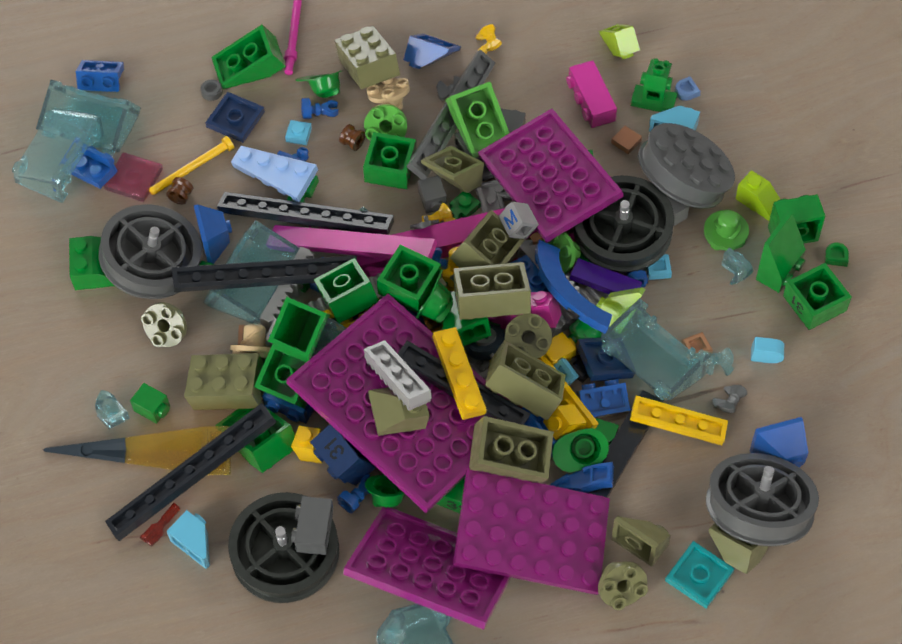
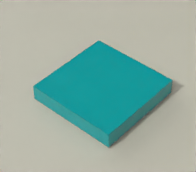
(699, 574)

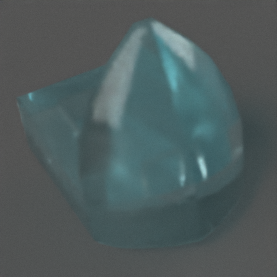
(736, 264)
(110, 410)

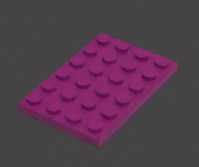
(550, 173)
(532, 531)
(417, 564)

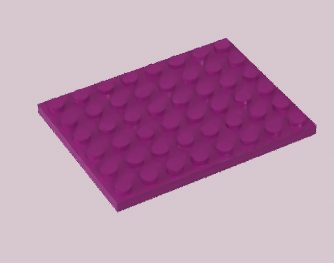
(337, 385)

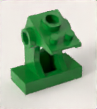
(653, 93)

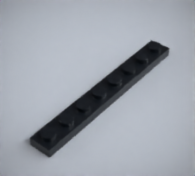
(305, 213)
(253, 273)
(190, 472)

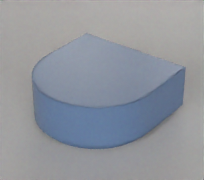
(687, 89)

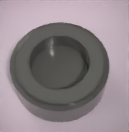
(211, 90)

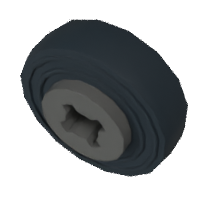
(482, 348)

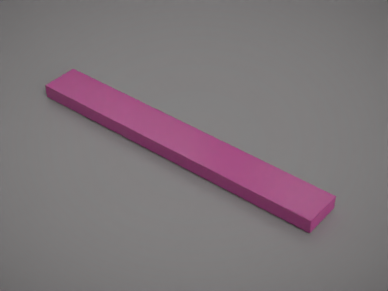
(353, 242)

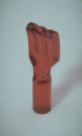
(155, 531)

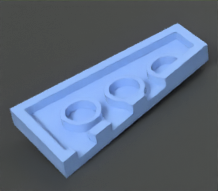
(284, 173)

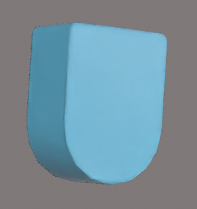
(767, 350)

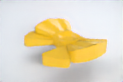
(487, 33)
(443, 214)

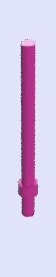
(291, 53)

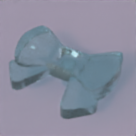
(724, 358)

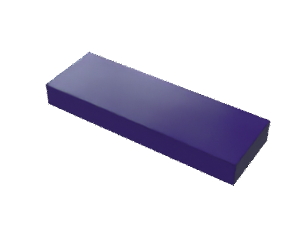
(601, 278)

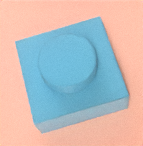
(298, 132)
(660, 269)
(565, 368)

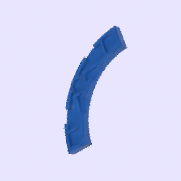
(558, 285)
(588, 479)

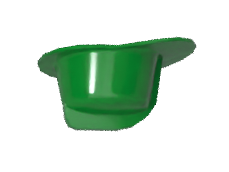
(323, 84)
(438, 303)
(580, 450)
(384, 491)

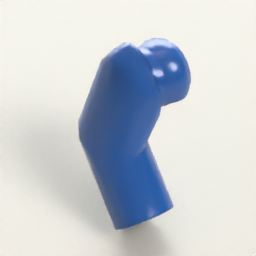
(302, 154)

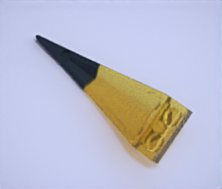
(153, 450)

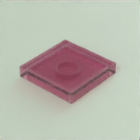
(134, 177)

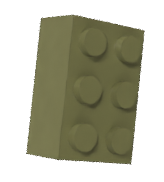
(367, 57)
(486, 244)
(492, 290)
(525, 380)
(224, 381)
(511, 450)

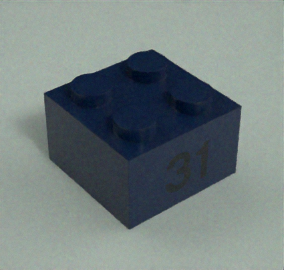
(341, 456)

